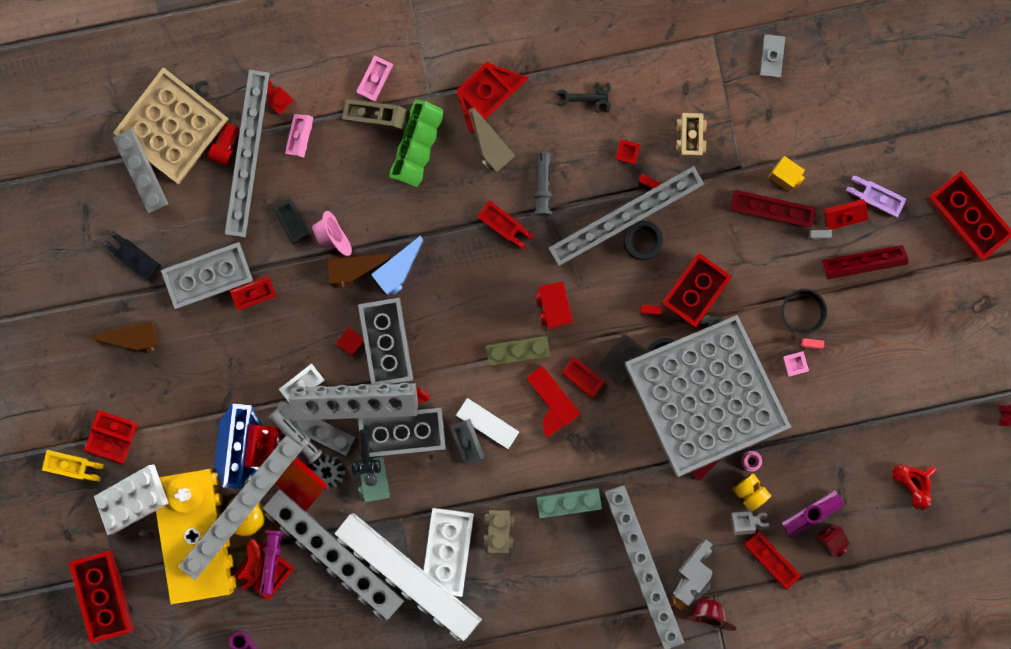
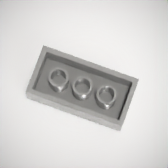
(386, 342)
(405, 433)

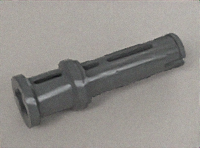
(543, 192)

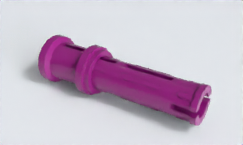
(271, 552)

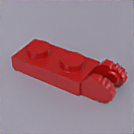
(503, 223)

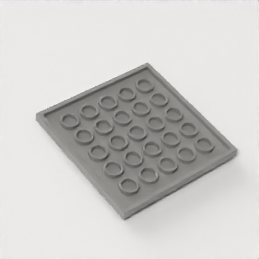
(707, 396)

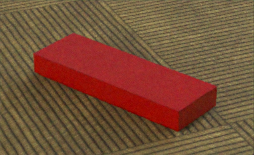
(553, 395)
(772, 560)

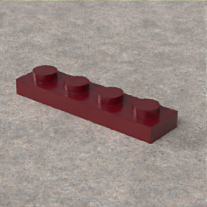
(772, 208)
(865, 262)

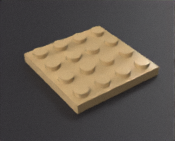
(173, 125)

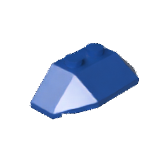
(232, 446)

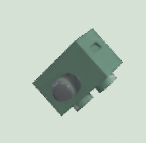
(374, 485)

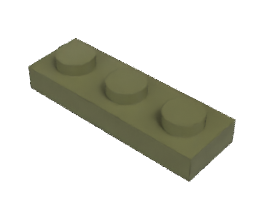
(518, 351)

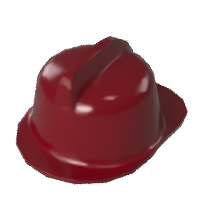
(711, 613)

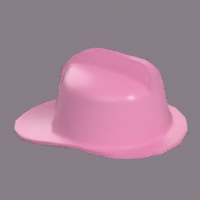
(330, 234)

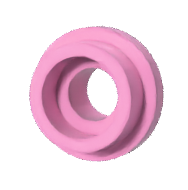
(758, 461)

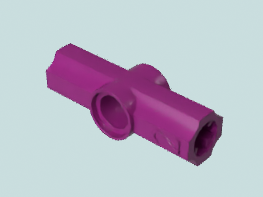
(824, 507)

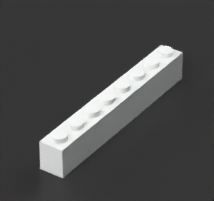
(408, 577)

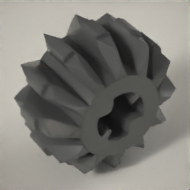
(334, 470)

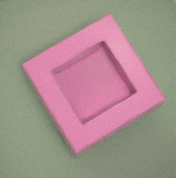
(795, 364)

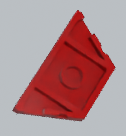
(488, 90)

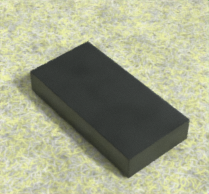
(291, 221)

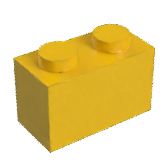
(787, 174)

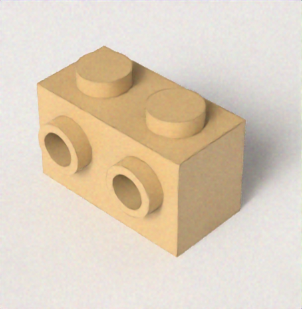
(691, 135)

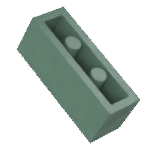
(568, 503)

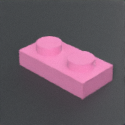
(374, 78)
(299, 135)

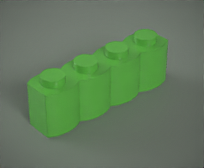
(416, 143)

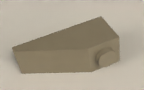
(376, 114)
(490, 146)

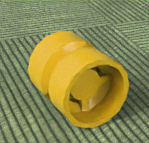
(751, 492)

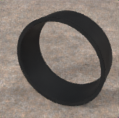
(818, 297)

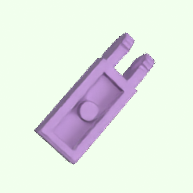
(878, 197)

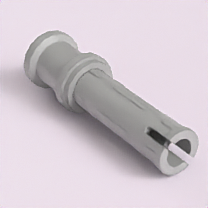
(309, 451)

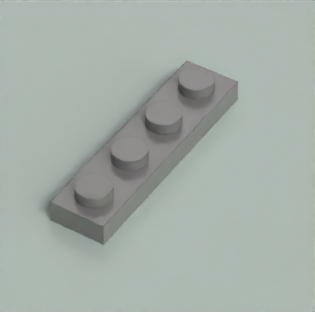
(140, 170)
(320, 431)

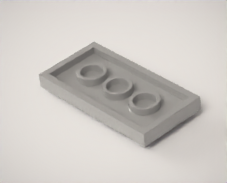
(207, 275)

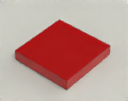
(301, 484)

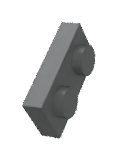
(467, 442)

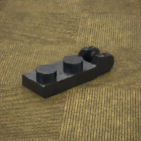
(133, 256)

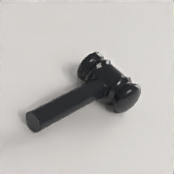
(366, 465)

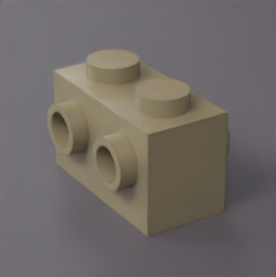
(498, 531)

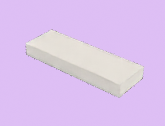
(488, 423)

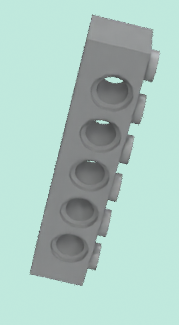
(344, 408)

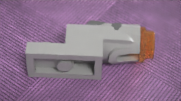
(696, 578)

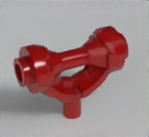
(903, 474)

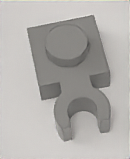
(746, 524)

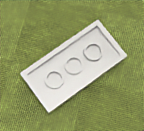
(131, 499)
(448, 548)

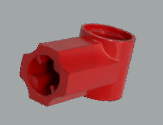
(222, 149)

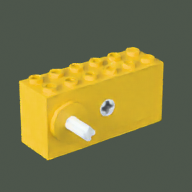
(192, 509)

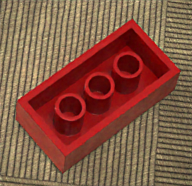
(969, 216)
(101, 596)

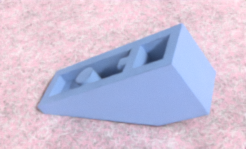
(395, 271)

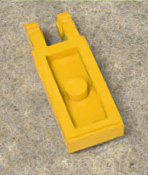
(69, 465)

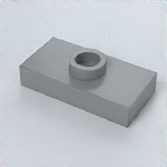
(772, 56)

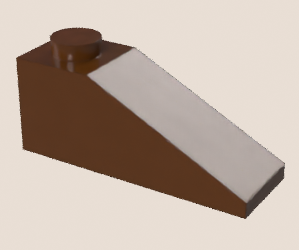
(349, 269)
(137, 337)

